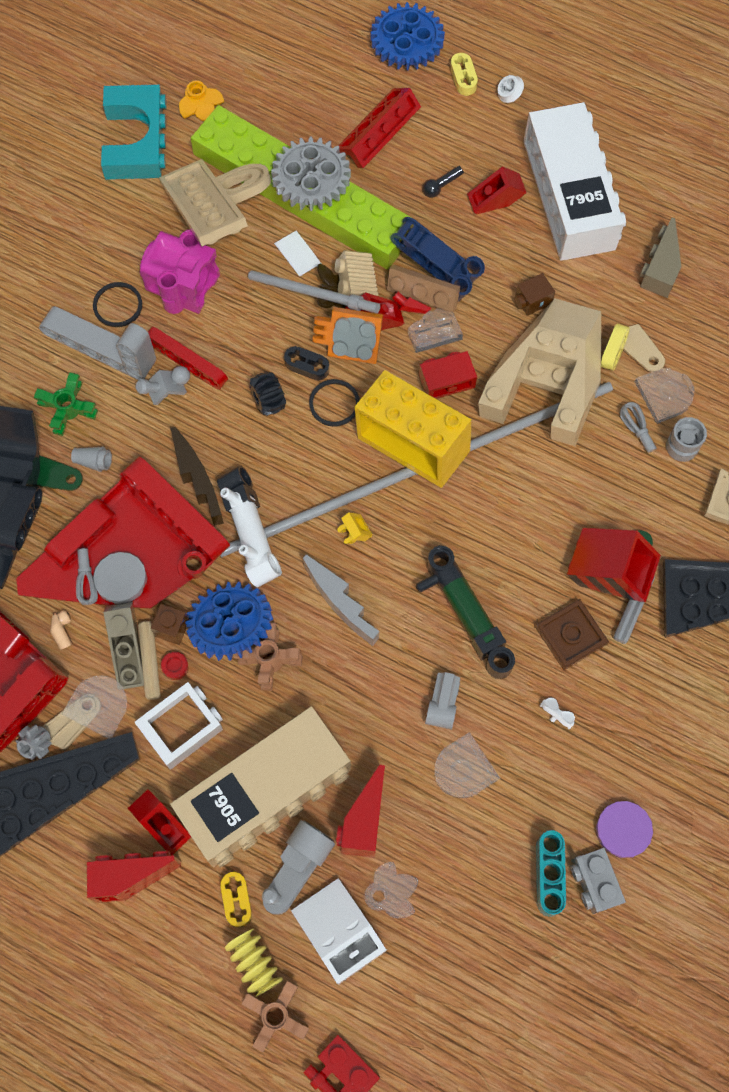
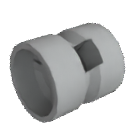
(686, 439)

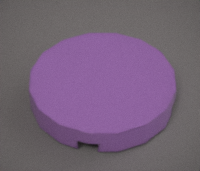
(624, 829)

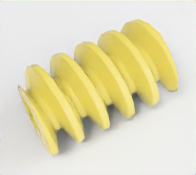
(253, 963)

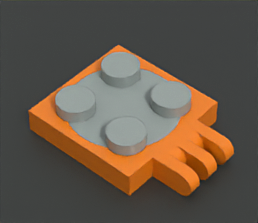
(350, 334)

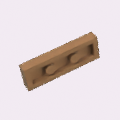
(423, 288)

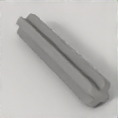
(628, 621)

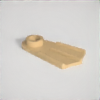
(642, 349)
(63, 731)

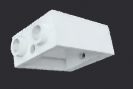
(192, 744)

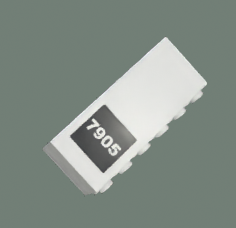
(573, 181)

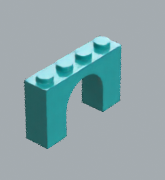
(144, 157)

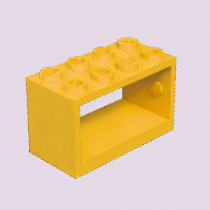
(413, 428)

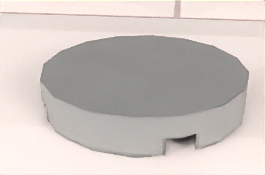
(120, 578)

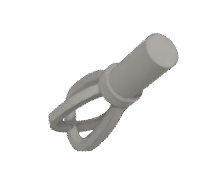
(642, 432)
(84, 569)

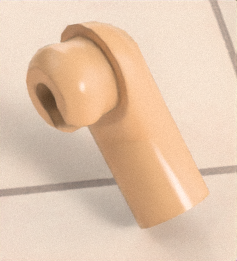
(58, 631)

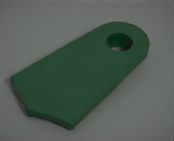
(56, 475)

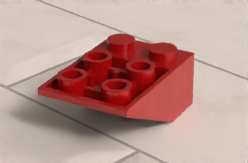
(122, 878)

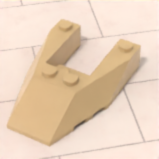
(556, 355)

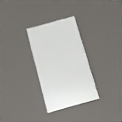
(297, 253)

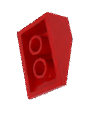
(361, 823)

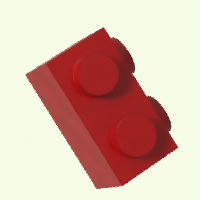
(448, 375)

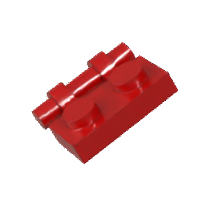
(345, 1065)

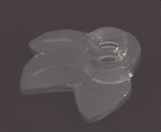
(395, 890)

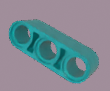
(556, 860)

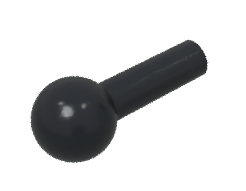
(432, 187)

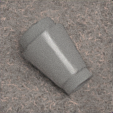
(93, 457)

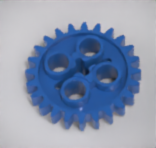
(407, 36)
(229, 613)

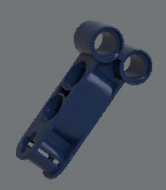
(437, 256)

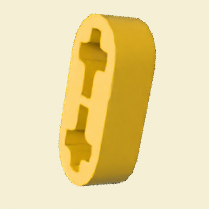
(243, 898)

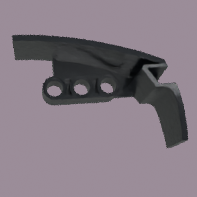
(18, 482)

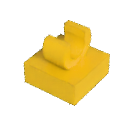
(356, 526)

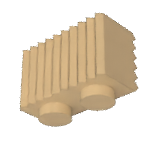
(356, 273)

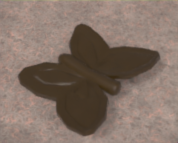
(330, 283)

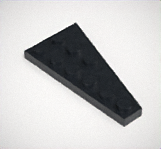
(694, 595)
(49, 787)

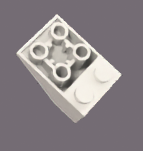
(338, 931)

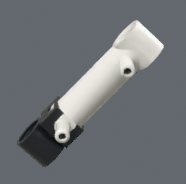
(243, 505)

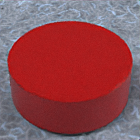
(174, 665)

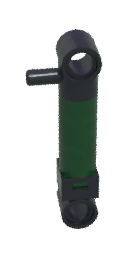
(485, 638)

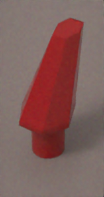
(410, 304)

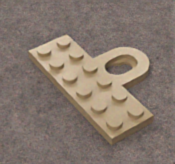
(207, 200)

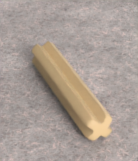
(149, 661)

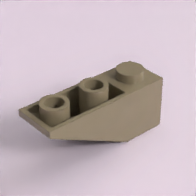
(665, 264)
(124, 644)

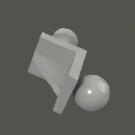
(164, 383)

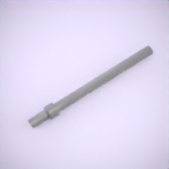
(353, 302)

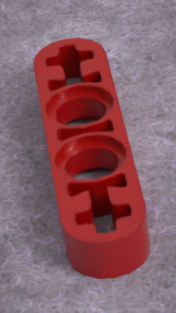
(187, 358)

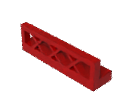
(380, 126)

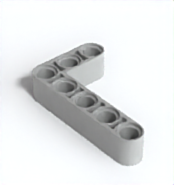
(128, 354)

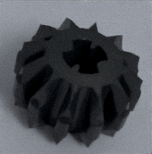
(267, 393)

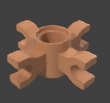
(268, 667)
(268, 1029)

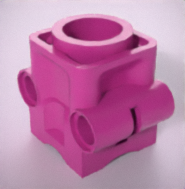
(179, 271)

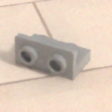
(597, 881)

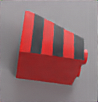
(614, 563)

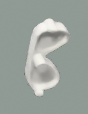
(565, 717)

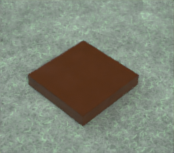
(571, 634)

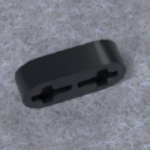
(307, 362)

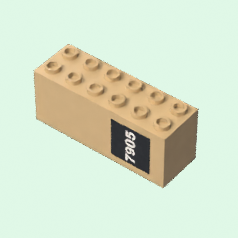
(262, 787)

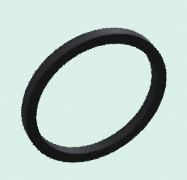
(112, 285)
(329, 382)

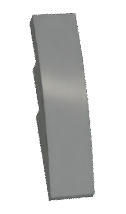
(335, 593)

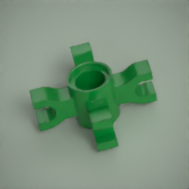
(64, 395)

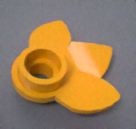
(199, 104)

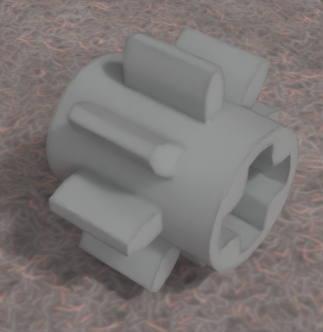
(33, 742)

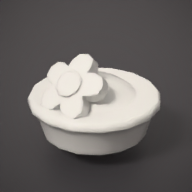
(510, 88)

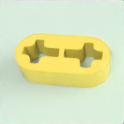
(459, 74)
(615, 347)

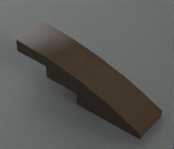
(193, 471)

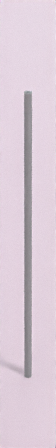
(404, 474)

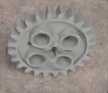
(311, 173)

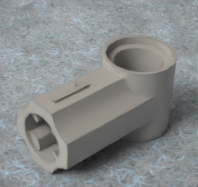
(442, 706)

